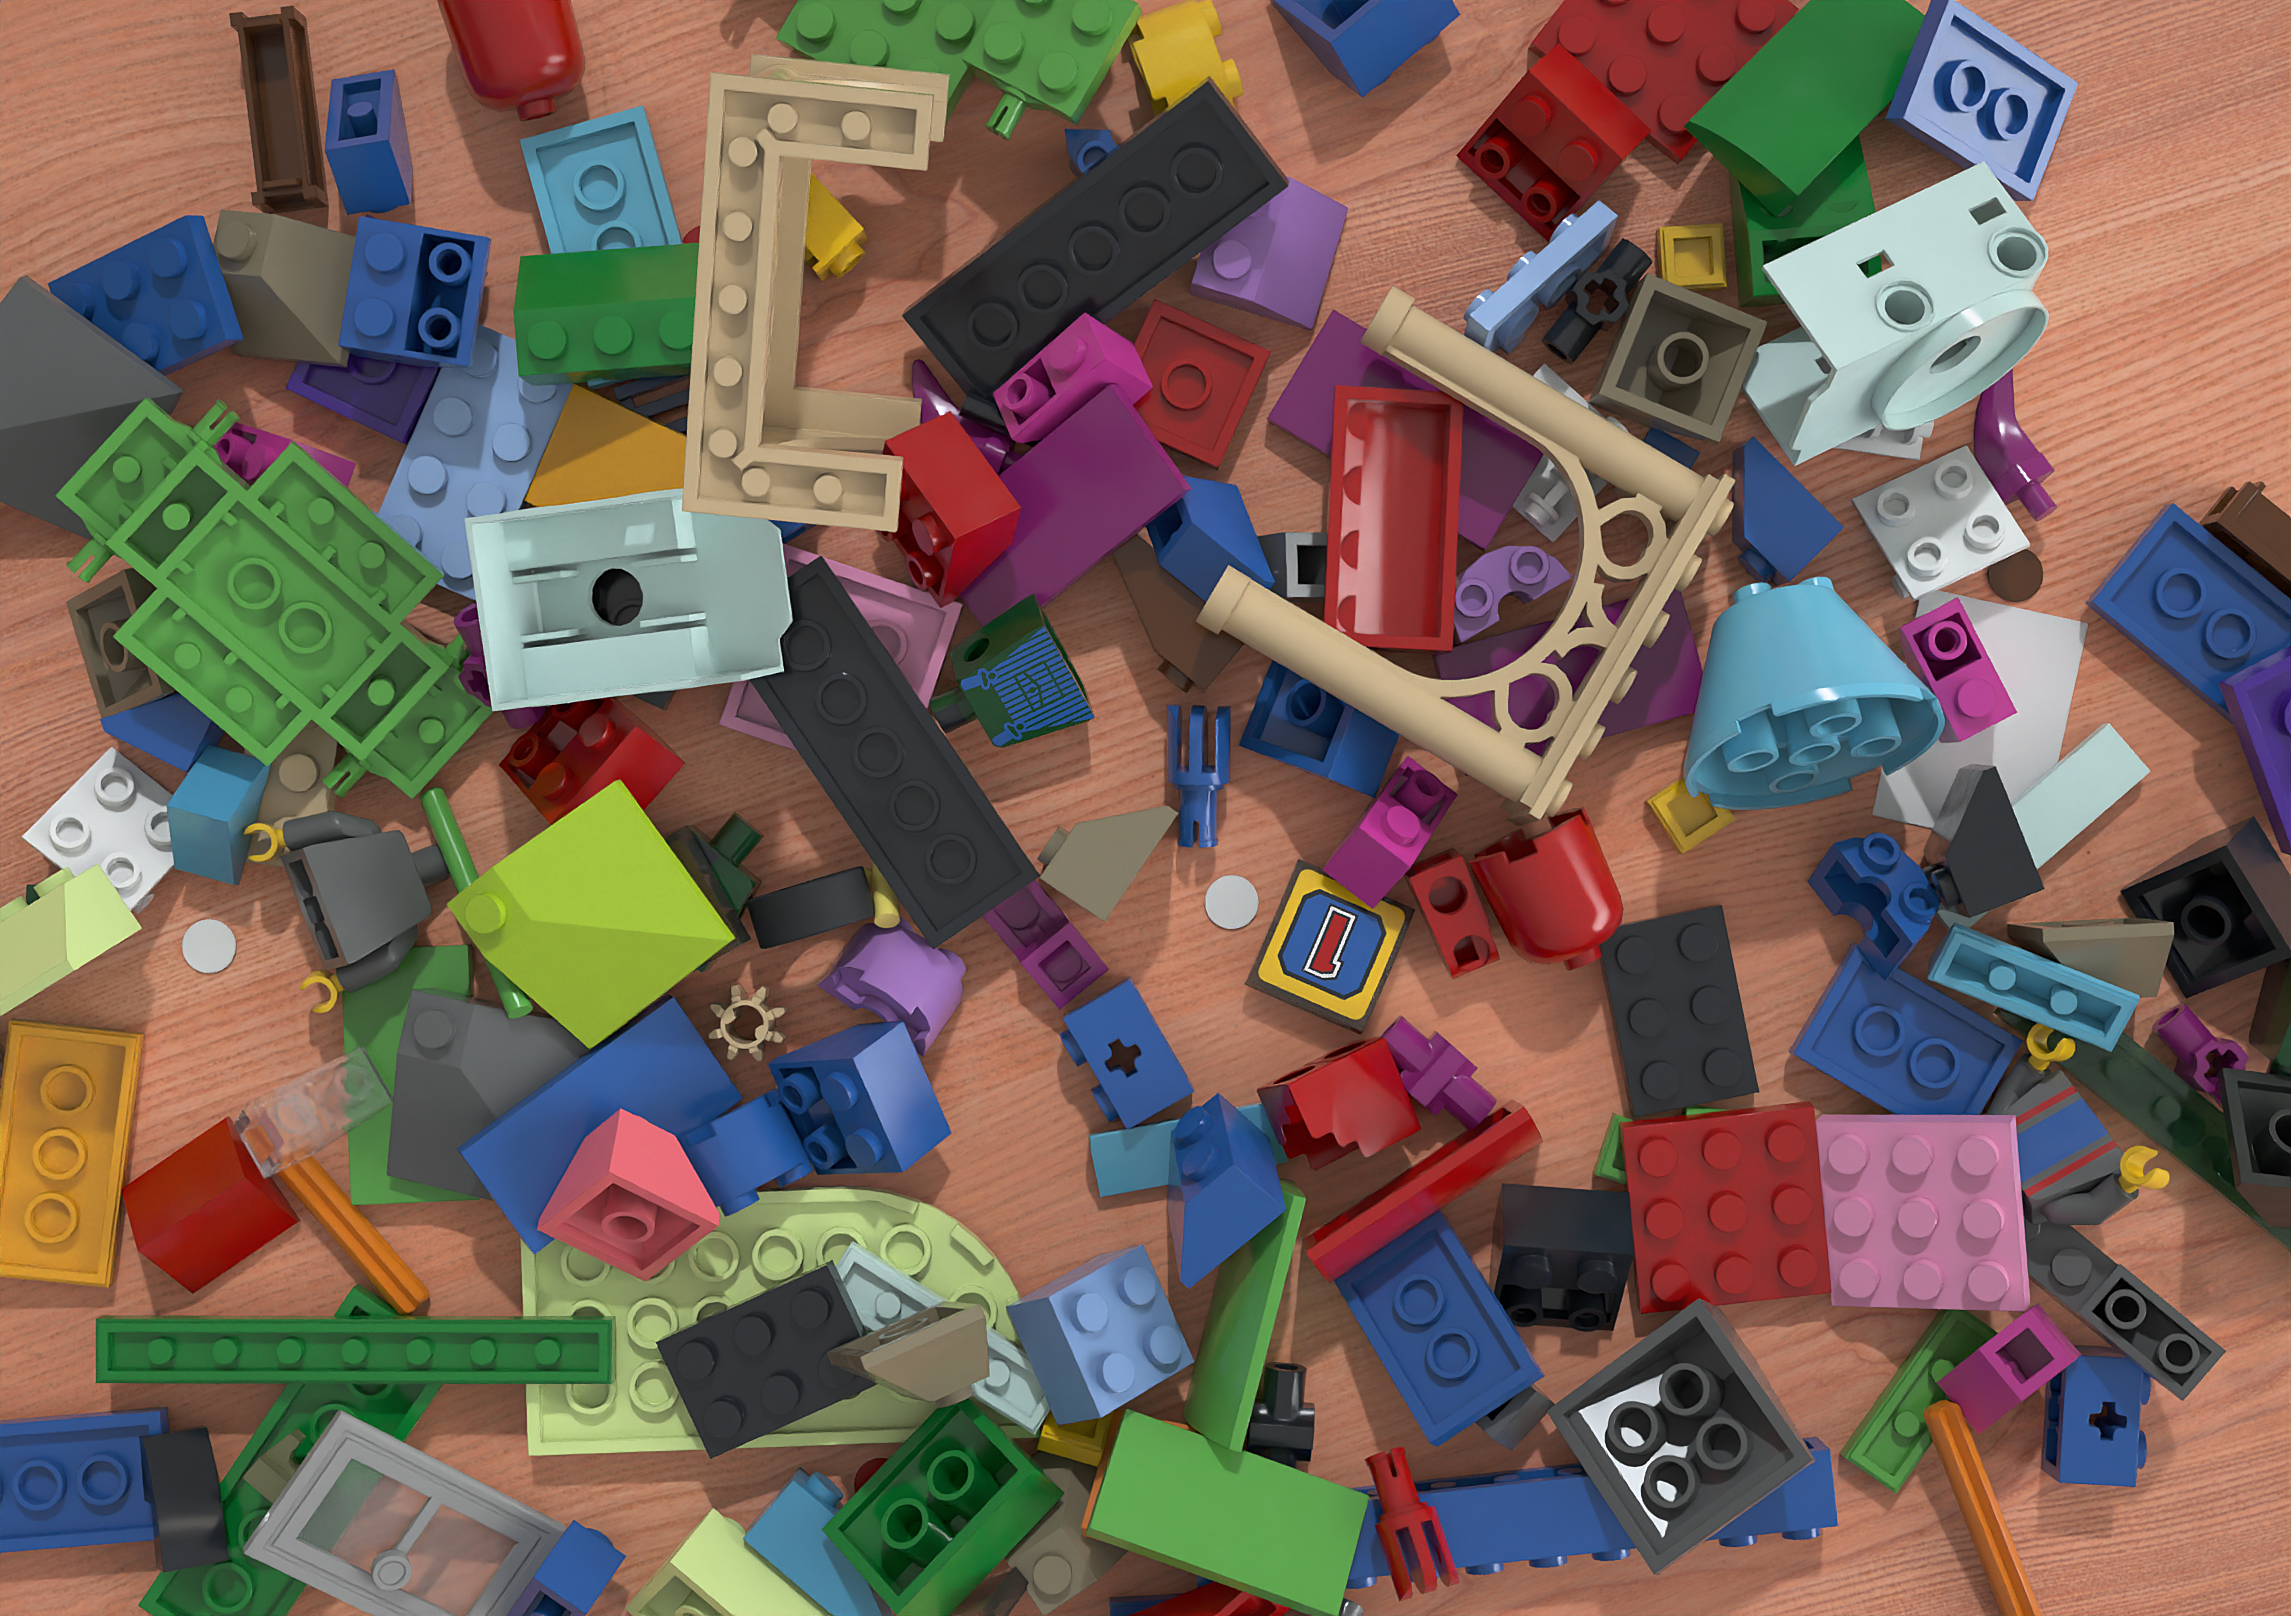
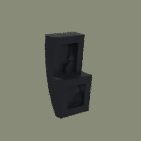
(183, 1498)

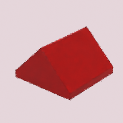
(205, 1208)

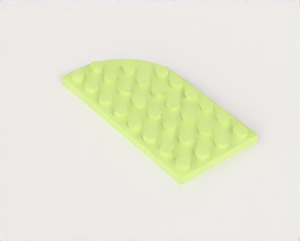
(741, 1257)

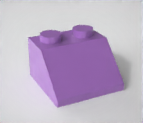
(1275, 258)

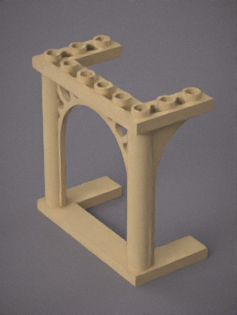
(751, 433)

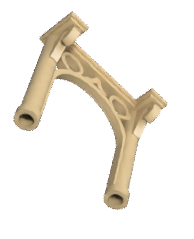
(1573, 439)

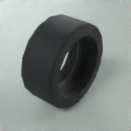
(811, 907)

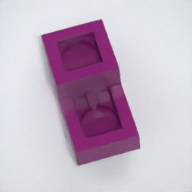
(1046, 943)

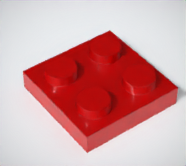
(1198, 382)

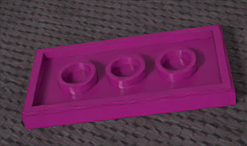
(1492, 458)
(1079, 502)
(1662, 690)

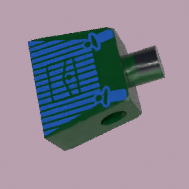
(1014, 680)

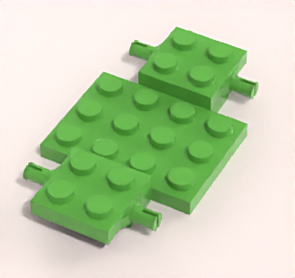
(1031, 50)
(274, 599)

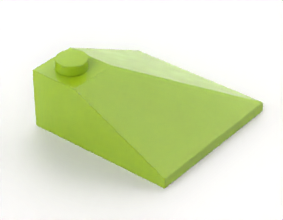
(593, 916)

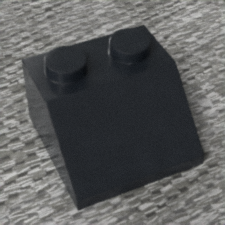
(1978, 847)
(2225, 905)

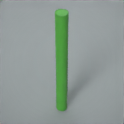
(463, 874)

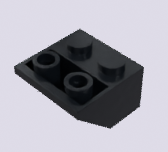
(1561, 1255)

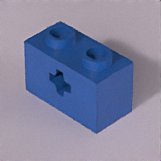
(1158, 1073)
(2112, 1446)

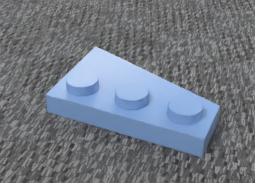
(1543, 278)

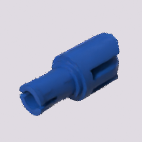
(1198, 780)

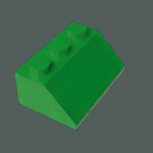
(605, 314)
(942, 1511)

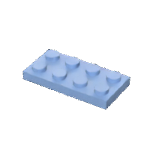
(471, 454)

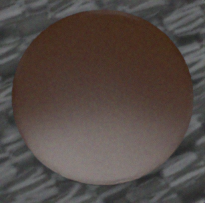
(2016, 576)

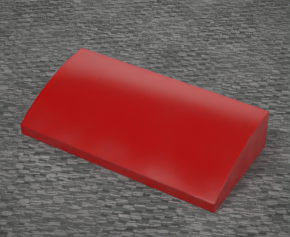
(1393, 518)
(1422, 1190)

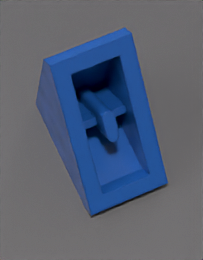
(166, 729)

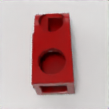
(1452, 912)

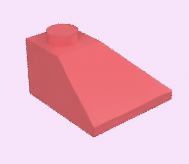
(630, 1198)

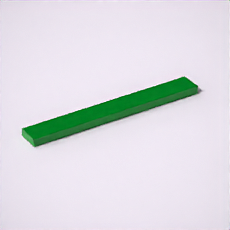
(355, 1349)

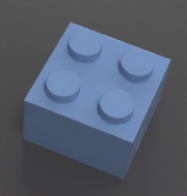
(1100, 1335)

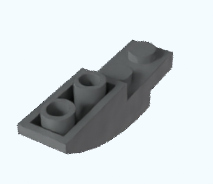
(2119, 1307)

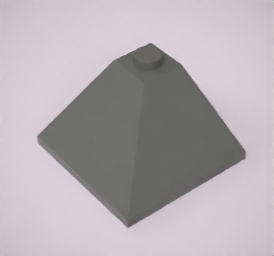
(61, 398)
(459, 1073)
(1681, 1434)

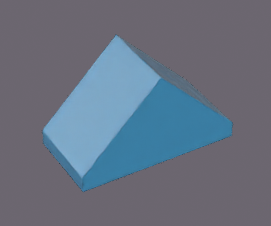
(213, 811)

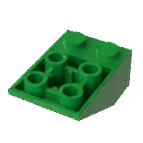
(1827, 204)

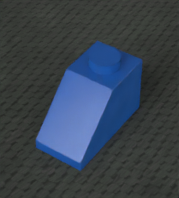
(369, 143)
(1774, 516)
(570, 1575)

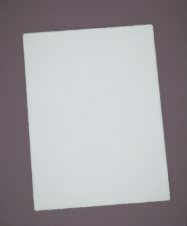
(2039, 667)

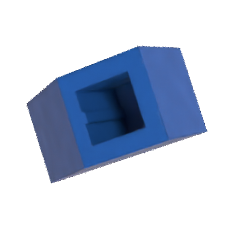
(1207, 534)

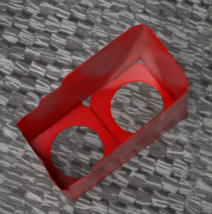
(1340, 1104)

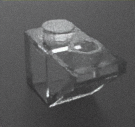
(311, 1111)

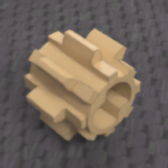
(766, 1031)

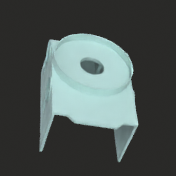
(1911, 337)
(706, 615)

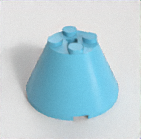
(1801, 702)

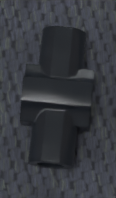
(1614, 277)
(1281, 1421)

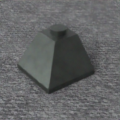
(2260, 1139)

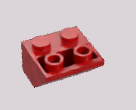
(1553, 141)
(950, 510)
(583, 750)

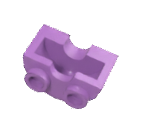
(1507, 571)
(898, 980)

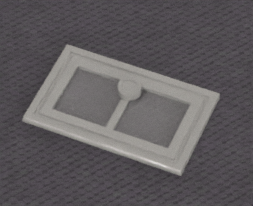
(400, 1530)

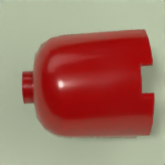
(516, 52)
(1552, 891)

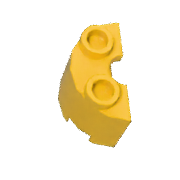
(1179, 51)

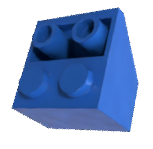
(414, 294)
(861, 1100)

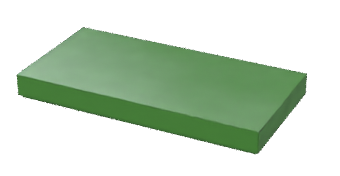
(375, 1021)
(1228, 1515)

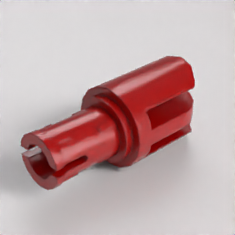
(1405, 1517)

